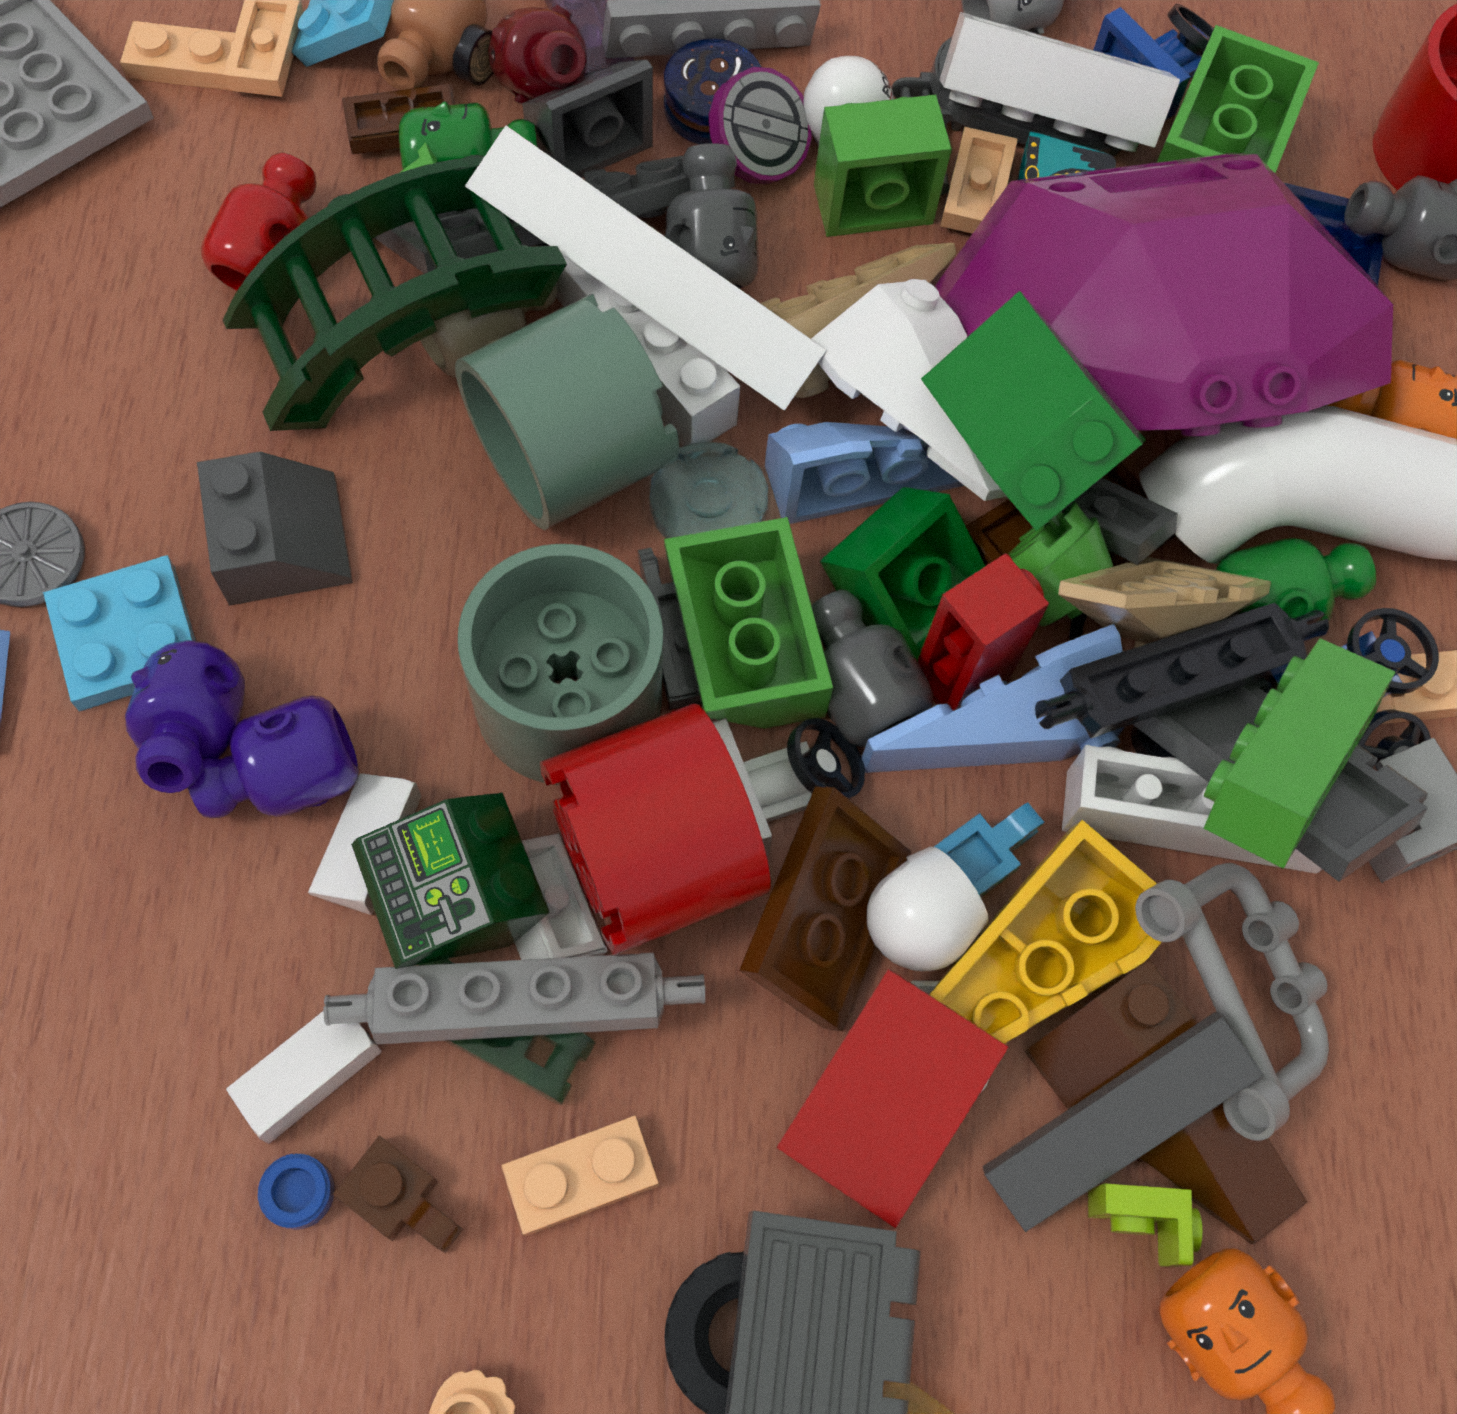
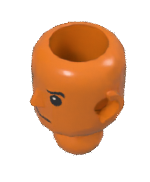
(1414, 398)
(1243, 1334)

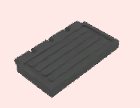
(1358, 817)
(818, 1319)

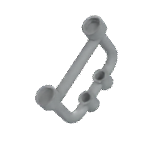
(1175, 911)

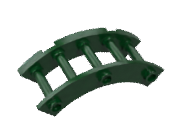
(395, 316)

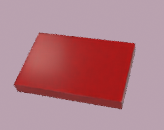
(892, 1097)

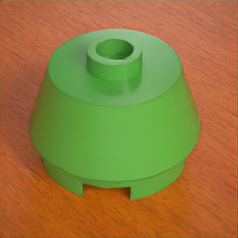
(1059, 551)

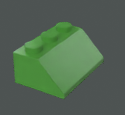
(750, 624)

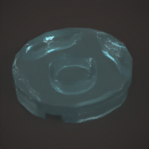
(707, 491)

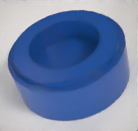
(296, 1191)

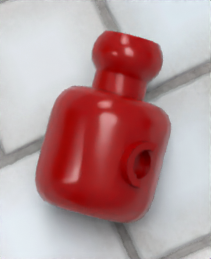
(257, 218)

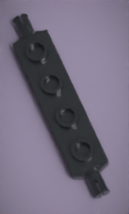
(1180, 669)

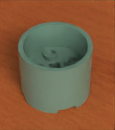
(567, 410)
(554, 618)

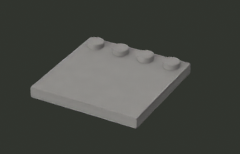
(55, 97)

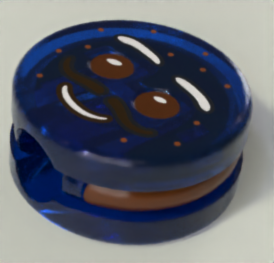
(693, 79)

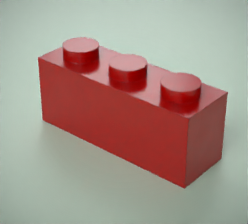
(981, 630)

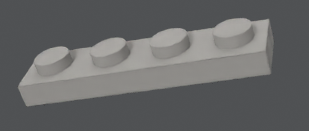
(665, 26)

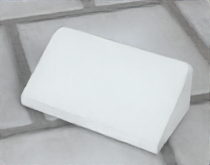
(371, 805)
(570, 925)
(300, 1075)

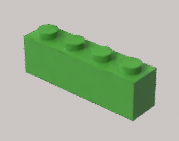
(1295, 752)

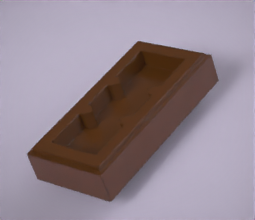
(375, 118)

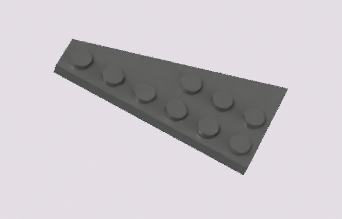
(641, 194)

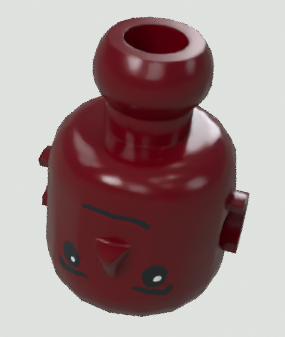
(537, 52)

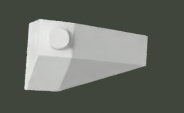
(885, 350)

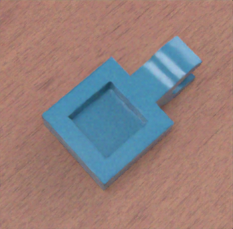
(986, 851)

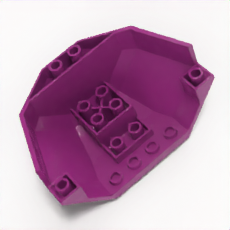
(1183, 290)

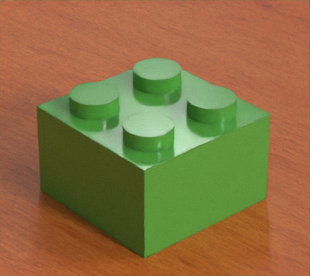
(881, 165)

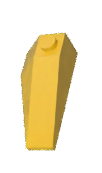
(1053, 938)

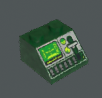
(450, 880)

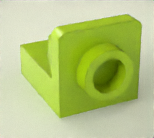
(1137, 1209)

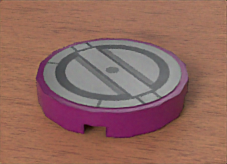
(763, 124)

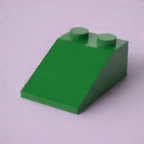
(1031, 411)

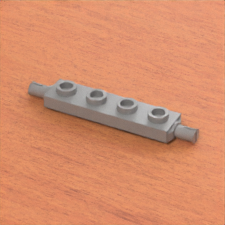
(514, 998)

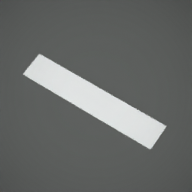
(645, 268)

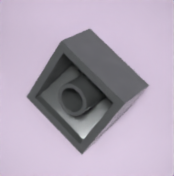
(596, 118)
(272, 527)

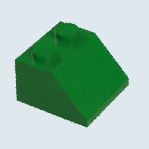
(905, 561)

